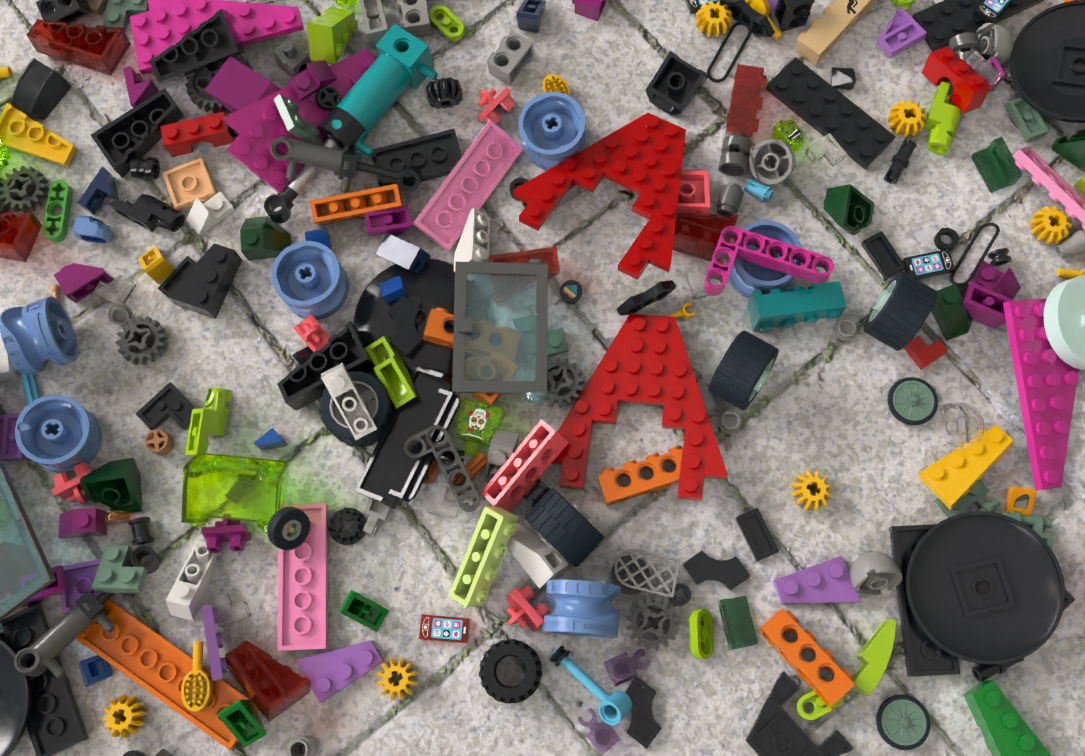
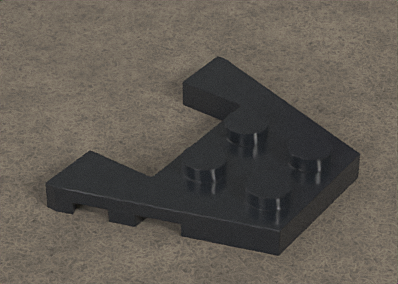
(779, 735)

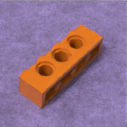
(355, 204)
(435, 330)
(661, 479)
(830, 691)

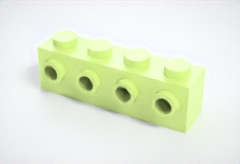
(483, 557)

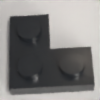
(165, 404)

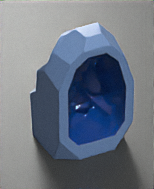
(92, 230)

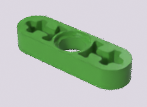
(61, 220)

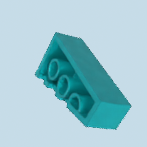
(795, 306)

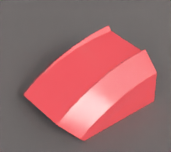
(694, 193)

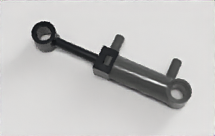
(346, 163)
(74, 623)

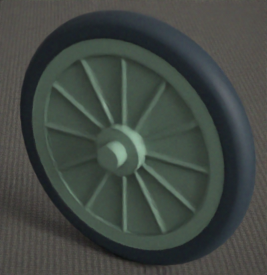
(912, 401)
(903, 722)

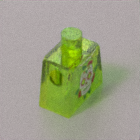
(478, 424)

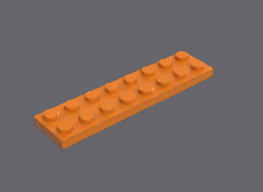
(159, 668)

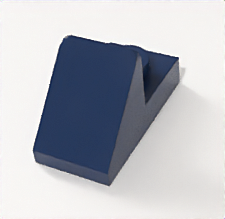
(530, 15)
(101, 187)

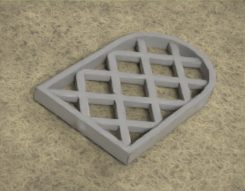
(647, 580)

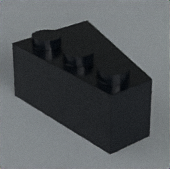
(207, 282)

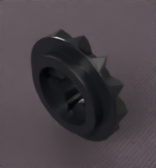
(346, 537)
(639, 579)

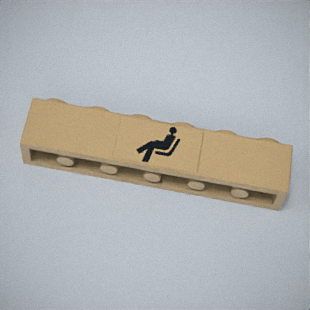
(830, 28)

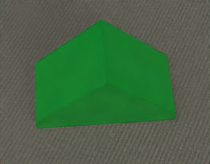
(363, 610)
(243, 722)

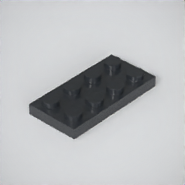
(432, 154)

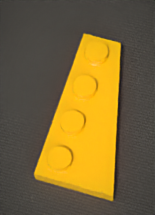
(32, 138)
(959, 470)

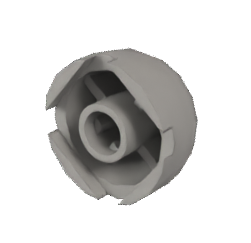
(995, 42)
(772, 161)
(874, 572)

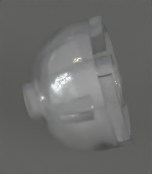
(960, 425)

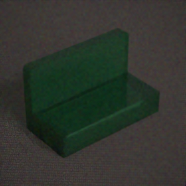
(996, 166)
(737, 622)

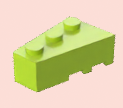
(331, 34)

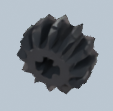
(443, 93)

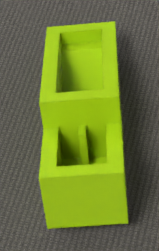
(391, 371)
(875, 658)

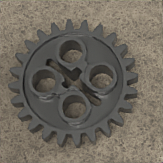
(199, 81)

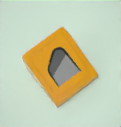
(1020, 500)

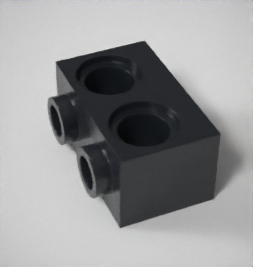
(64, 11)
(792, 13)

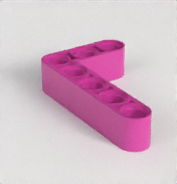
(762, 257)

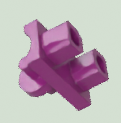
(226, 531)

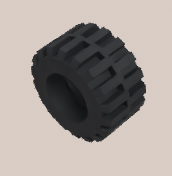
(489, 666)

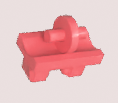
(502, 100)
(312, 333)
(69, 487)
(523, 612)

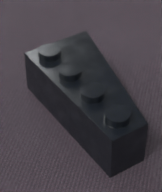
(199, 49)
(136, 130)
(305, 381)

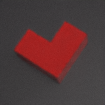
(925, 355)

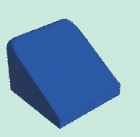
(320, 236)
(393, 289)
(270, 440)
(94, 670)

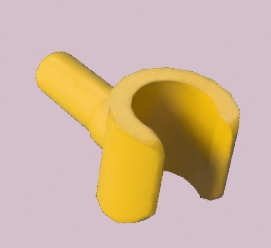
(682, 313)

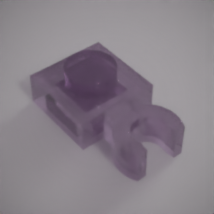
(624, 668)
(601, 734)

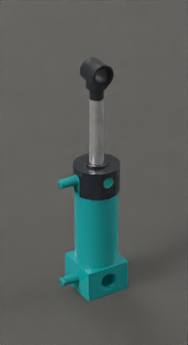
(400, 64)

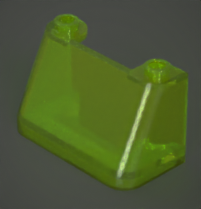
(233, 489)

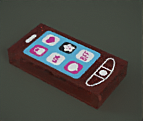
(444, 628)

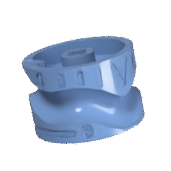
(552, 129)
(752, 277)
(310, 280)
(37, 335)
(58, 433)
(582, 608)

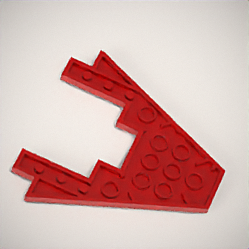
(638, 156)
(648, 368)

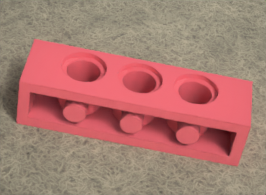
(524, 467)

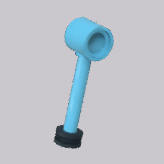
(613, 706)

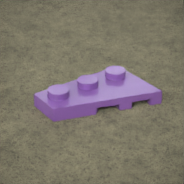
(78, 580)
(818, 584)
(214, 641)
(339, 668)

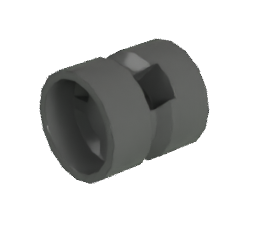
(964, 45)
(734, 155)

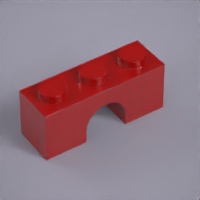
(968, 86)
(182, 135)

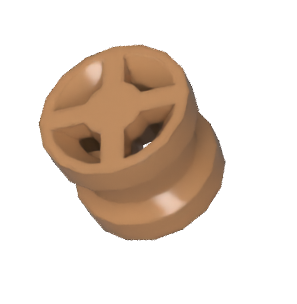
(155, 438)

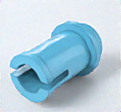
(759, 190)

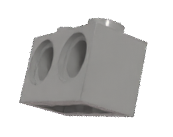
(415, 13)
(374, 20)
(514, 59)

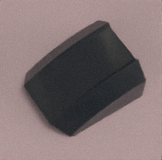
(675, 84)
(38, 90)

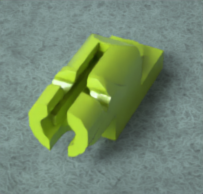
(941, 121)
(208, 421)

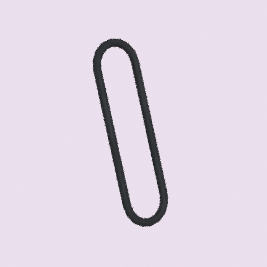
(720, 49)
(982, 257)

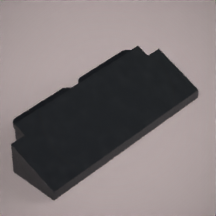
(390, 470)

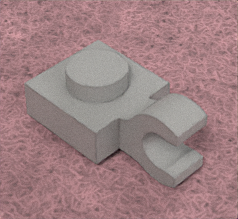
(376, 512)

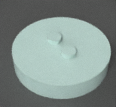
(1066, 321)

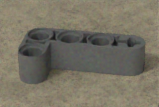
(448, 469)

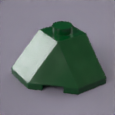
(1072, 149)
(849, 208)
(263, 238)
(950, 311)
(115, 485)

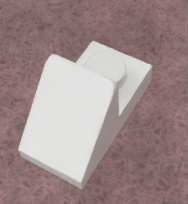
(206, 215)

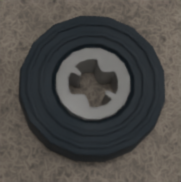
(296, 535)

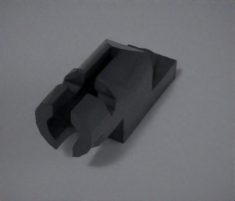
(149, 213)

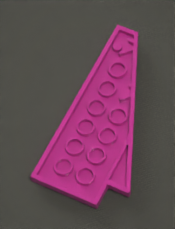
(172, 19)
(262, 123)
(1044, 390)

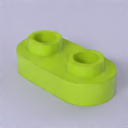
(447, 24)
(701, 634)
(819, 706)

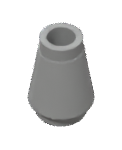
(1072, 244)

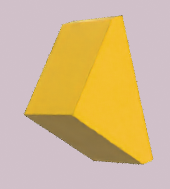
(156, 265)

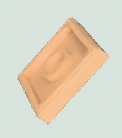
(188, 183)

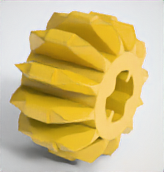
(713, 19)
(907, 118)
(1050, 225)
(819, 487)
(403, 684)
(117, 722)

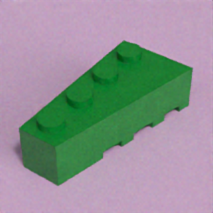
(1001, 724)

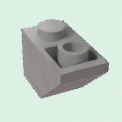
(500, 449)

